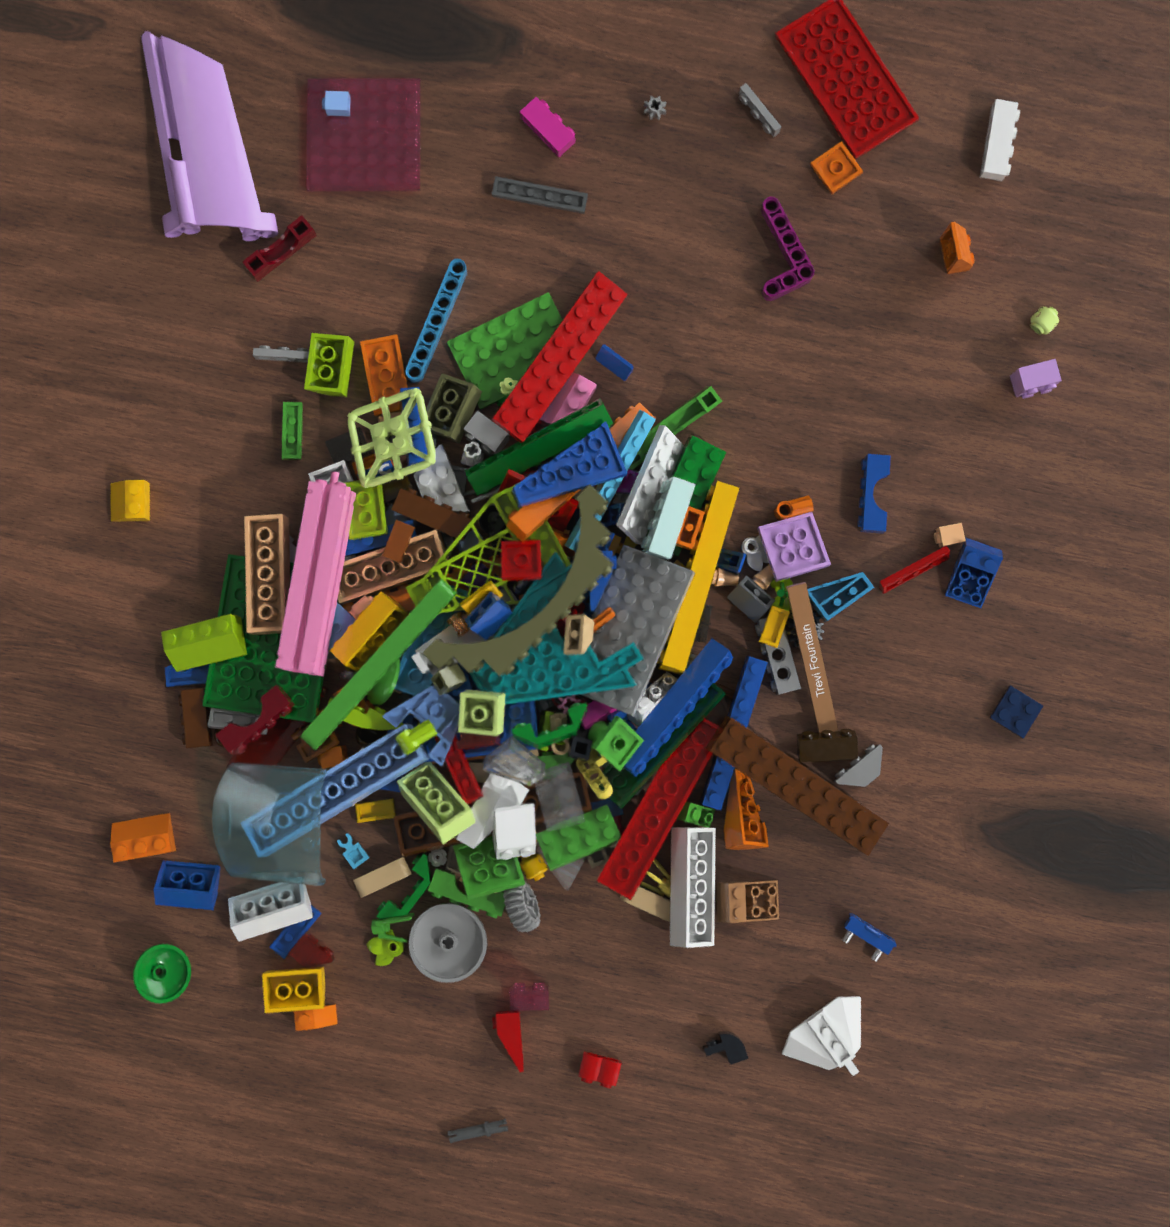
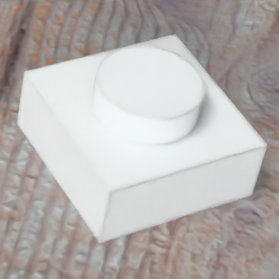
(423, 663)

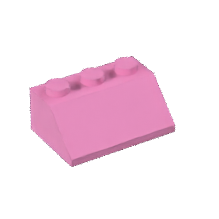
(571, 397)

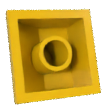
(130, 501)

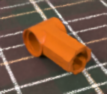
(795, 507)

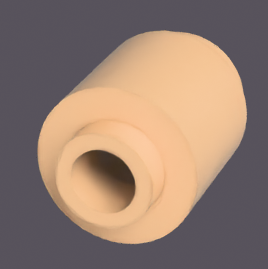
(360, 605)

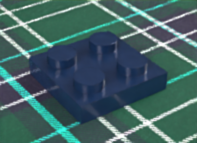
(1016, 712)

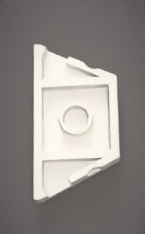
(441, 483)

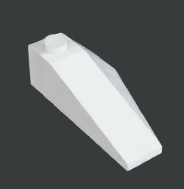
(497, 793)

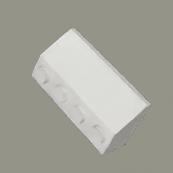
(268, 909)

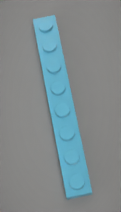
(628, 450)

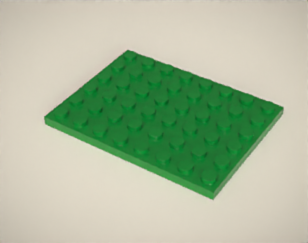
(243, 680)

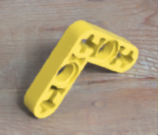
(594, 763)

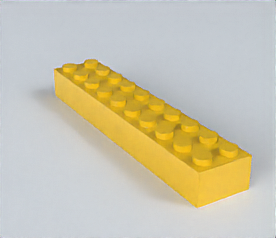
(703, 563)

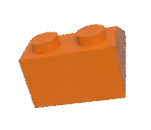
(956, 249)

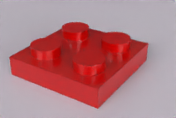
(521, 560)

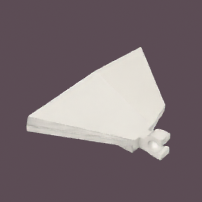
(828, 1036)

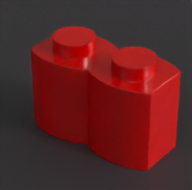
(599, 1069)

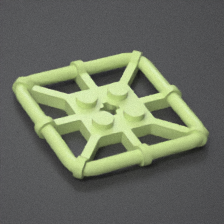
(401, 444)

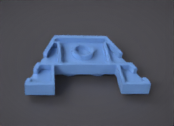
(440, 710)

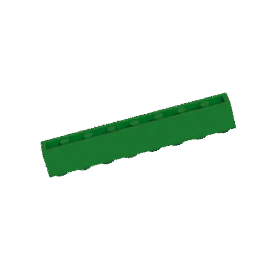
(538, 447)

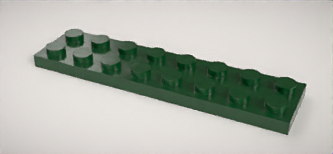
(626, 785)

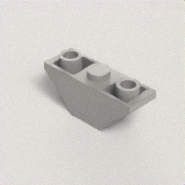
(863, 769)

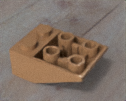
(747, 901)

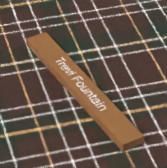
(812, 657)

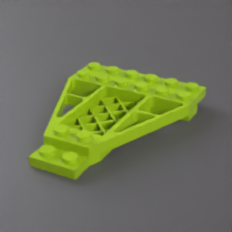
(505, 504)

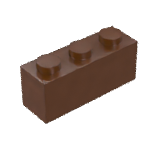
(195, 719)

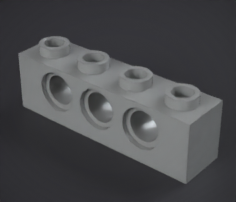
(791, 681)

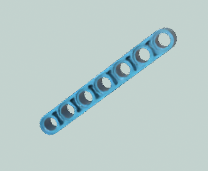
(436, 311)

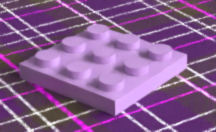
(794, 546)

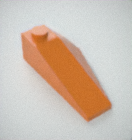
(742, 821)

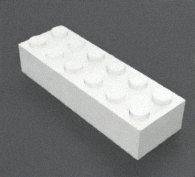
(692, 887)

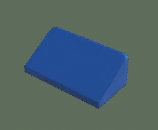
(614, 362)

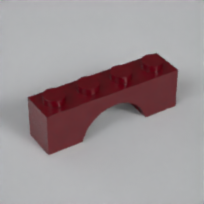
(267, 259)
(274, 705)

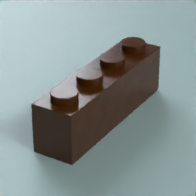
(431, 514)

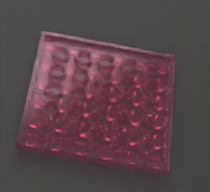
(371, 147)

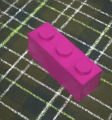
(548, 126)

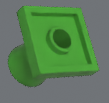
(614, 741)

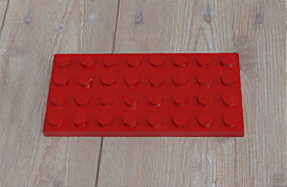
(846, 77)

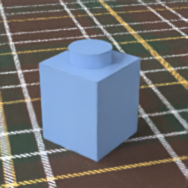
(336, 103)

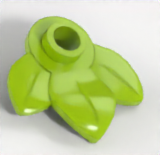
(383, 949)

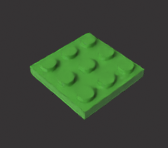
(484, 873)

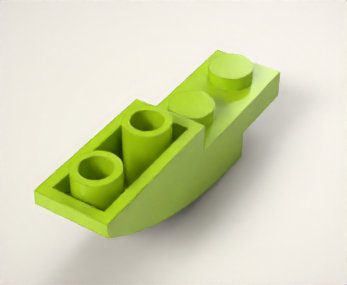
(371, 720)

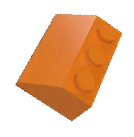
(142, 837)

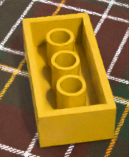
(369, 631)

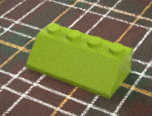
(204, 642)

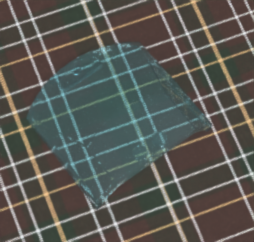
(269, 823)

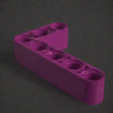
(787, 250)

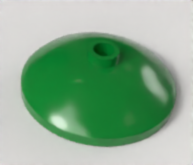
(172, 979)

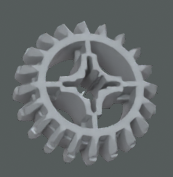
(522, 907)

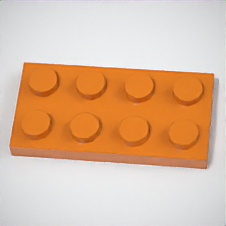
(384, 369)

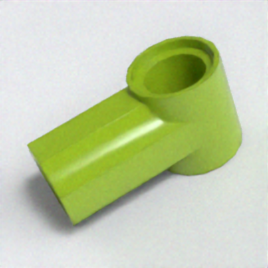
(412, 738)

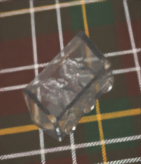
(559, 798)

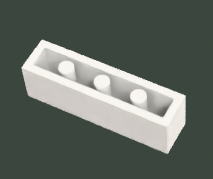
(999, 140)

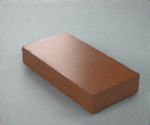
(398, 541)

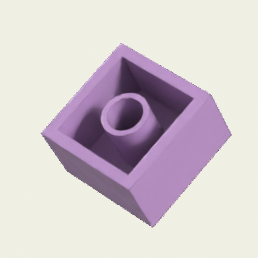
(1035, 378)

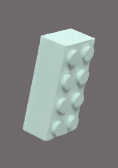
(668, 518)

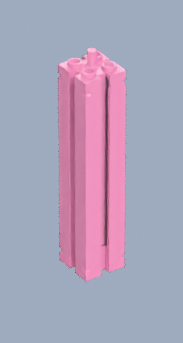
(316, 577)

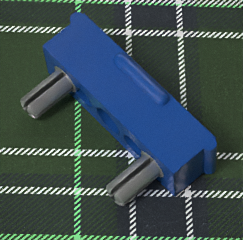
(870, 934)

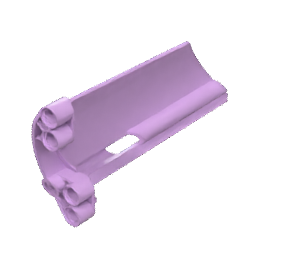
(214, 177)

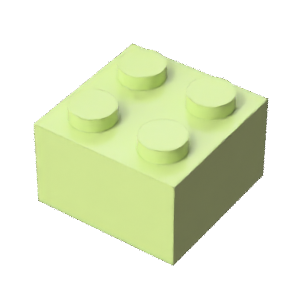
(481, 712)

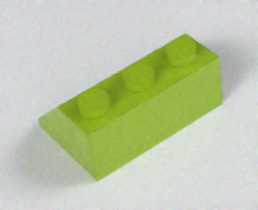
(329, 364)

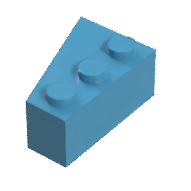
(837, 595)

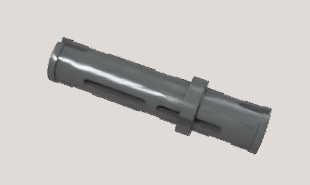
(478, 1130)

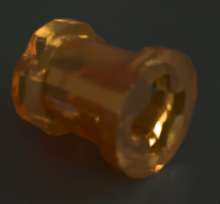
(458, 624)

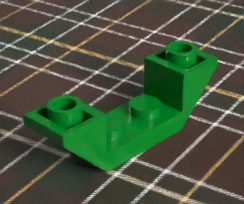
(525, 733)
(391, 909)

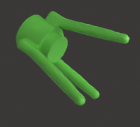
(382, 925)

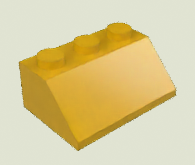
(294, 989)

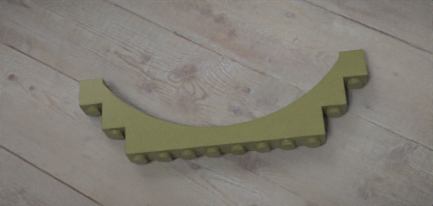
(586, 570)

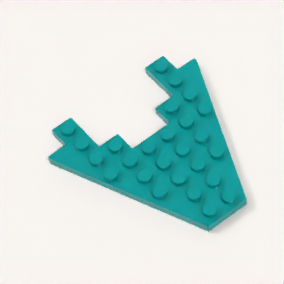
(547, 669)

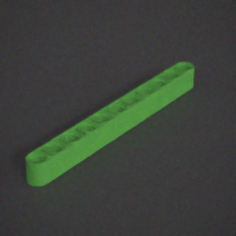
(378, 664)

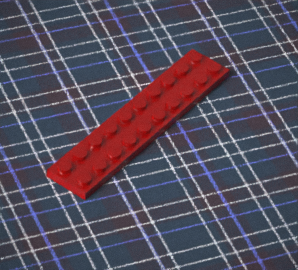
(559, 357)
(657, 813)

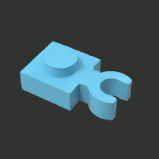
(355, 853)

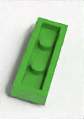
(292, 430)

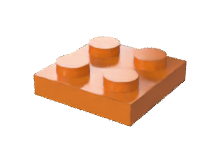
(836, 167)

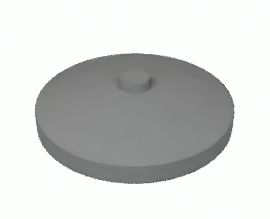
(448, 942)

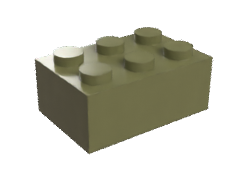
(452, 407)

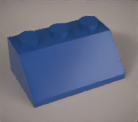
(187, 885)

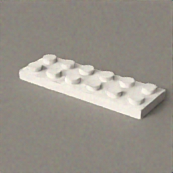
(655, 469)

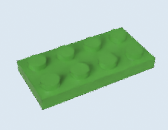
(579, 840)

